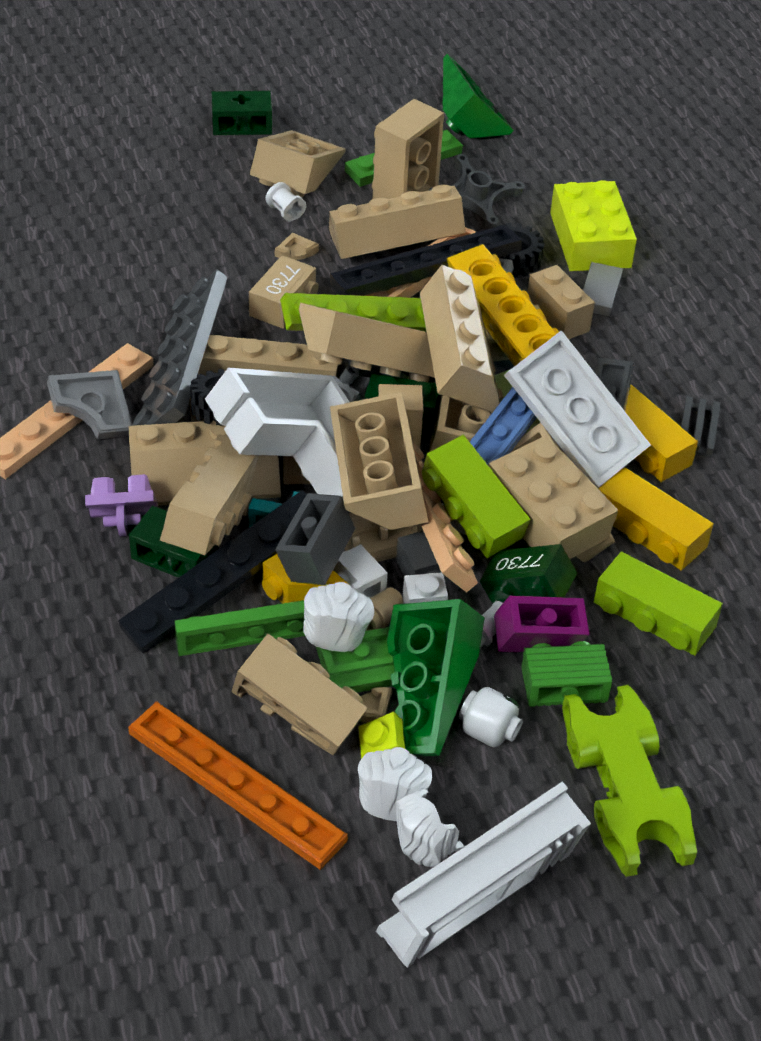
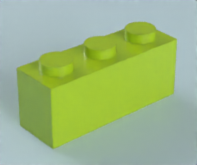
(474, 496)
(657, 603)

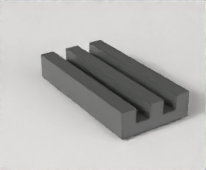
(701, 409)

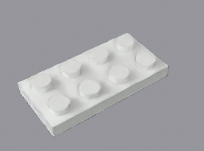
(577, 409)

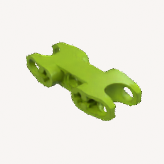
(635, 802)

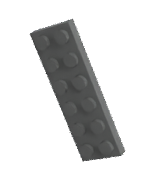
(181, 352)

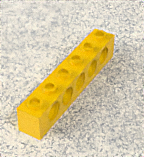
(504, 307)

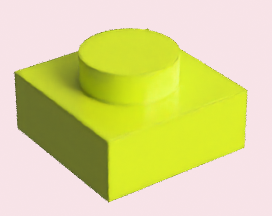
(381, 734)

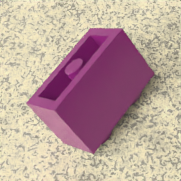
(537, 620)

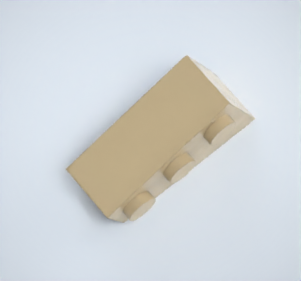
(299, 693)

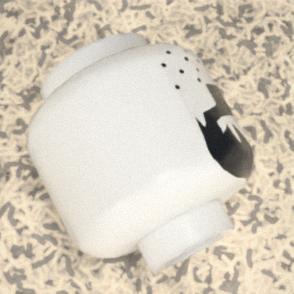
(490, 717)

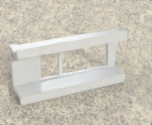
(483, 874)

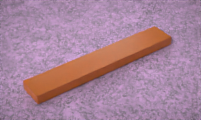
(239, 785)

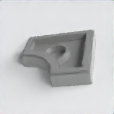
(94, 399)

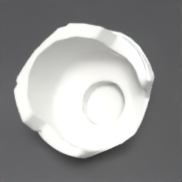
(336, 616)
(389, 777)
(421, 831)

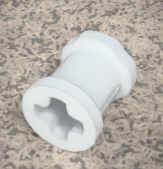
(285, 201)

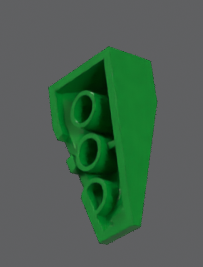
(467, 106)
(432, 660)

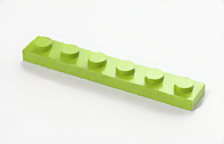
(393, 310)

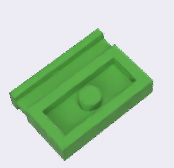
(364, 666)

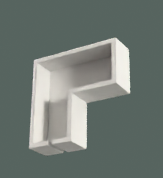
(282, 417)

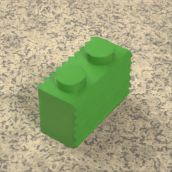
(566, 670)

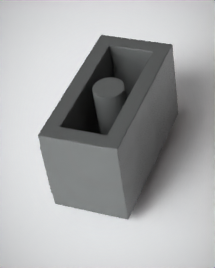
(315, 539)

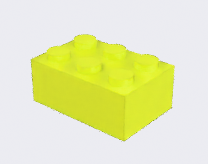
(592, 225)

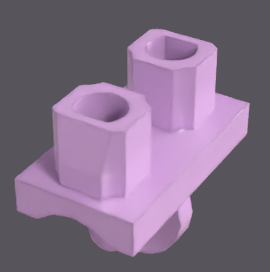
(123, 507)

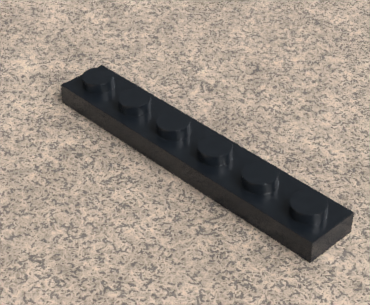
(419, 263)
(209, 579)

